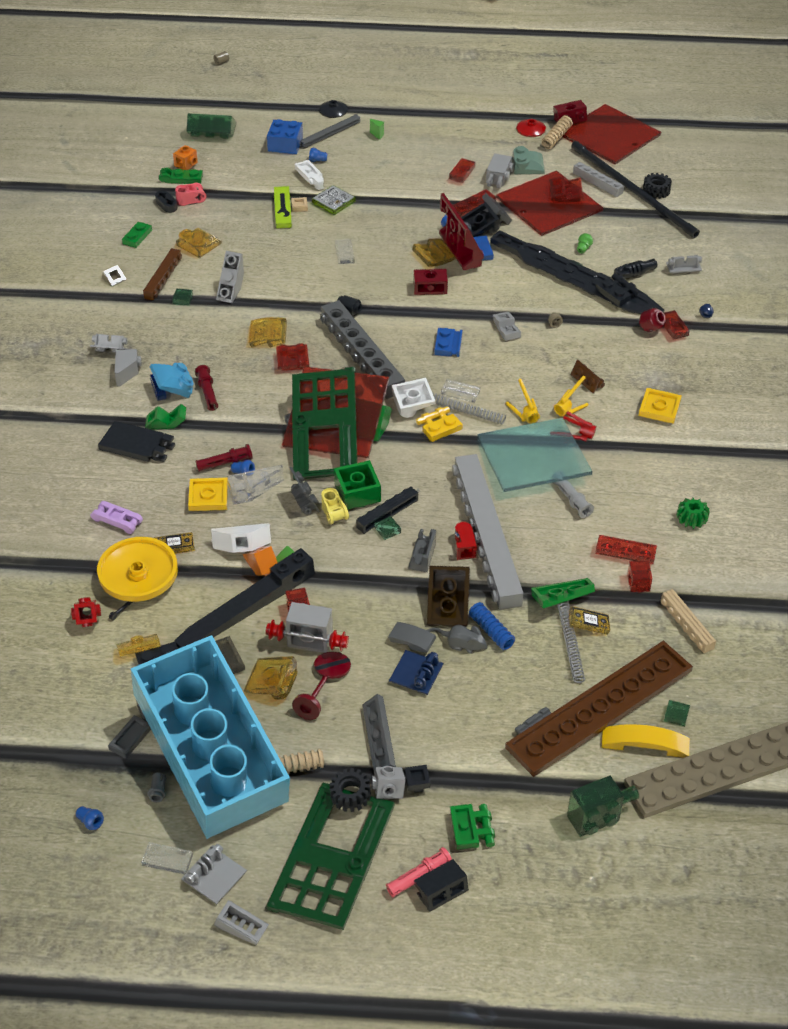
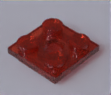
(292, 357)

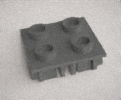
(303, 495)

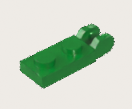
(180, 176)

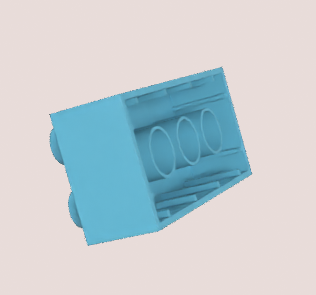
(210, 736)

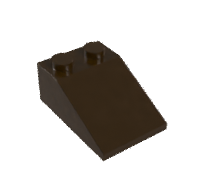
(448, 595)

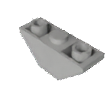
(231, 277)

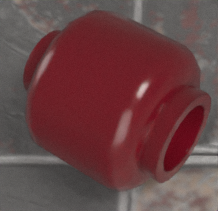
(652, 320)

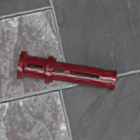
(205, 382)
(233, 455)

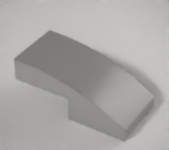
(506, 326)

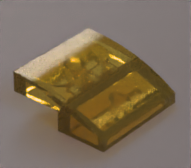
(434, 252)
(267, 330)

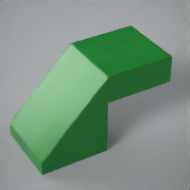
(162, 419)

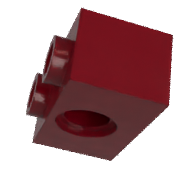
(575, 110)
(430, 281)

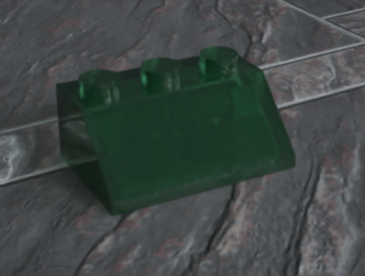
(210, 125)

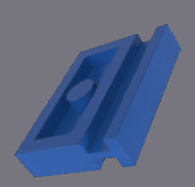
(448, 342)

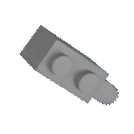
(499, 170)

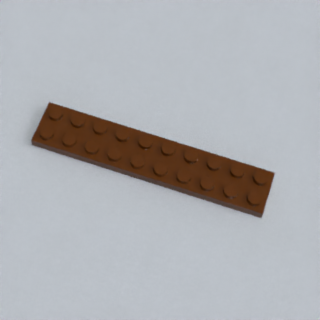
(597, 708)

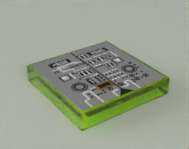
(333, 199)

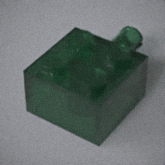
(598, 805)

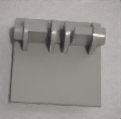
(214, 874)

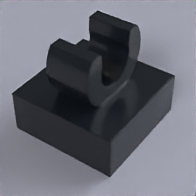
(417, 778)

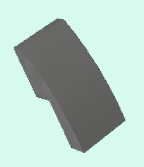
(413, 636)

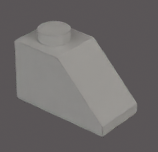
(126, 365)

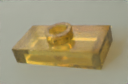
(138, 644)

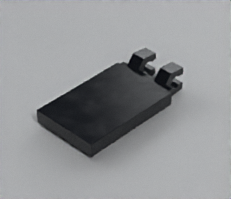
(136, 442)

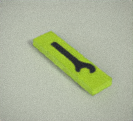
(282, 207)

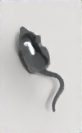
(461, 637)

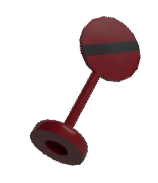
(327, 665)

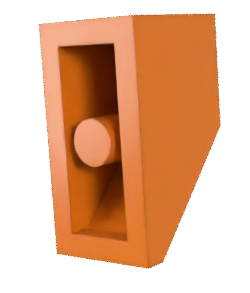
(261, 560)

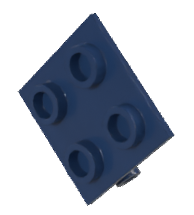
(417, 671)

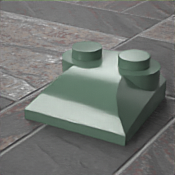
(527, 161)

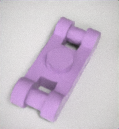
(116, 516)

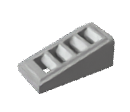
(238, 912)

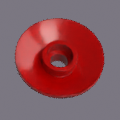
(531, 128)

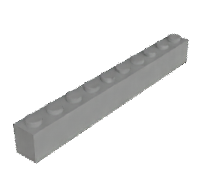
(487, 532)

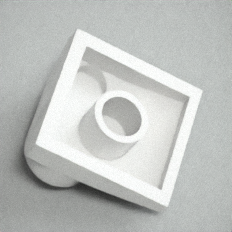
(412, 396)

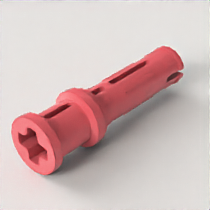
(427, 864)

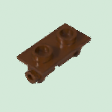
(591, 380)

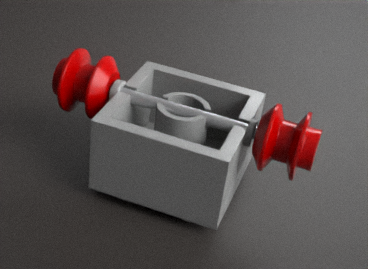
(308, 629)

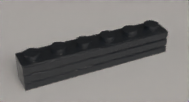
(387, 509)

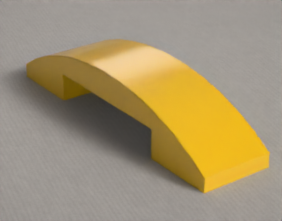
(645, 737)

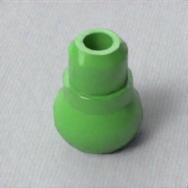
(584, 242)

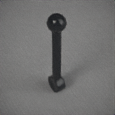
(113, 615)

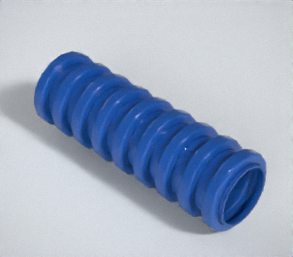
(491, 626)

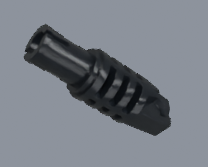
(636, 268)

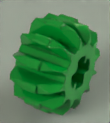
(693, 513)

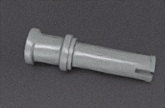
(577, 500)

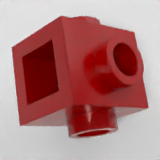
(80, 617)

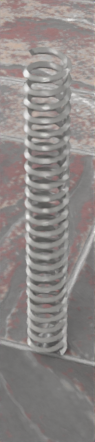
(448, 400)
(571, 642)

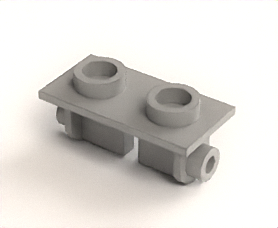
(678, 265)
(102, 343)

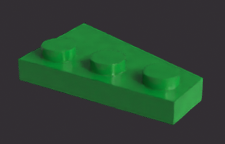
(561, 592)

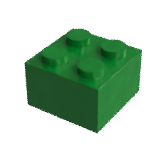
(357, 484)

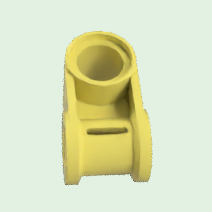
(333, 506)

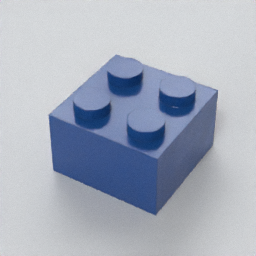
(284, 136)

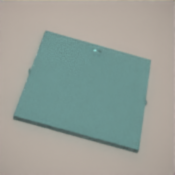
(534, 454)

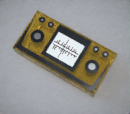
(179, 542)
(589, 620)

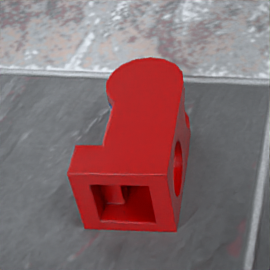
(465, 539)

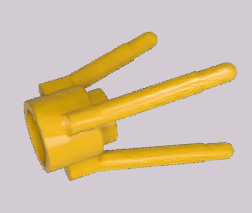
(565, 404)
(530, 411)

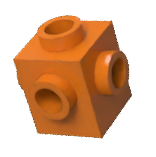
(185, 157)

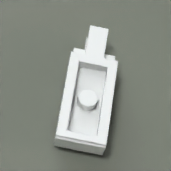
(310, 173)

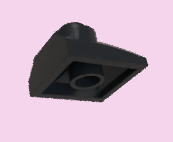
(481, 220)

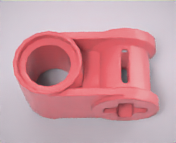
(188, 194)

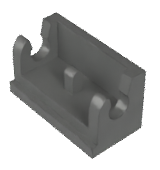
(423, 551)

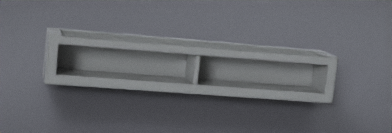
(598, 179)

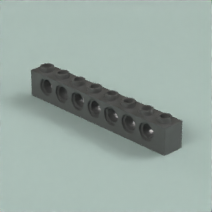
(359, 344)

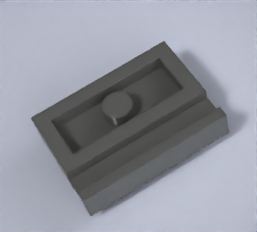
(497, 209)

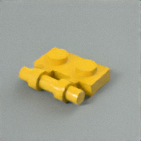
(442, 427)

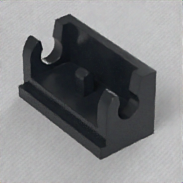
(441, 885)

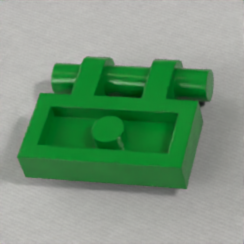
(465, 829)

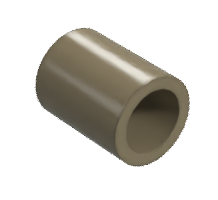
(221, 57)

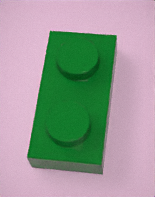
(137, 234)

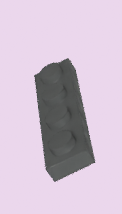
(378, 732)

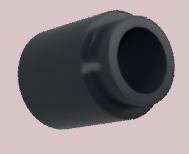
(351, 304)

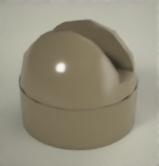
(555, 320)

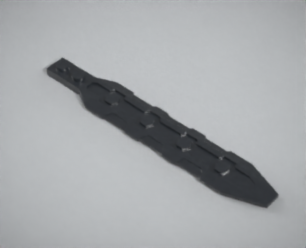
(567, 270)

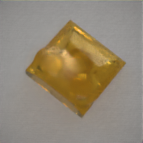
(197, 242)
(273, 677)

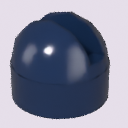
(706, 311)

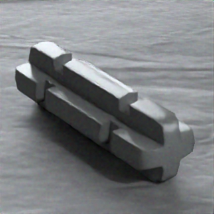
(532, 720)

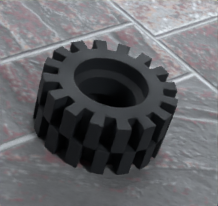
(657, 185)
(350, 800)

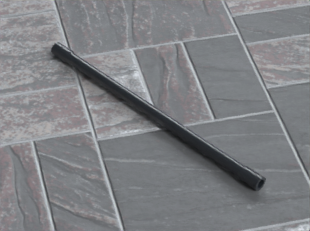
(687, 227)

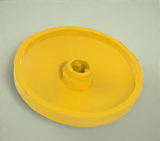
(137, 569)

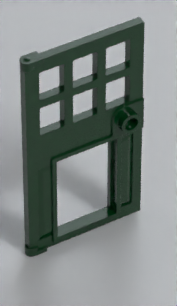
(340, 418)
(330, 859)

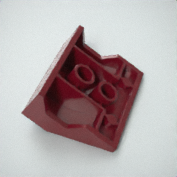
(459, 237)

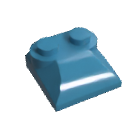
(173, 378)

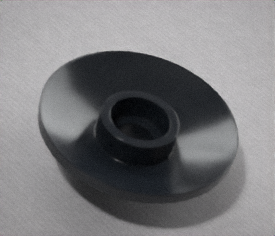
(333, 109)

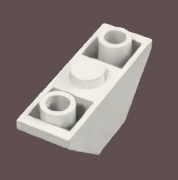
(241, 537)

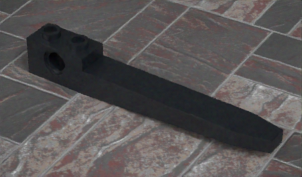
(282, 578)

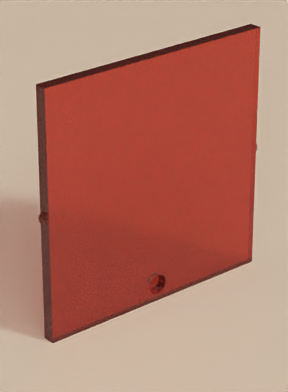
(611, 134)
(534, 205)
(369, 403)

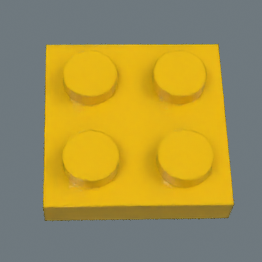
(660, 405)
(208, 494)

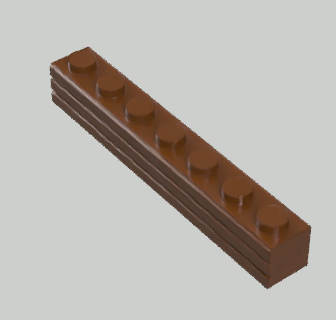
(162, 274)

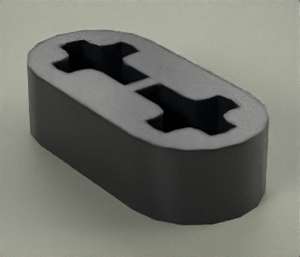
(166, 201)

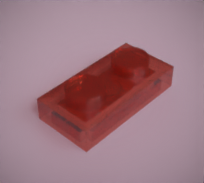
(462, 170)
(675, 325)

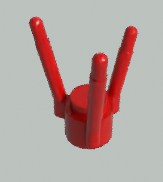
(586, 428)

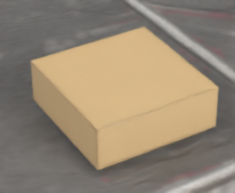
(299, 204)

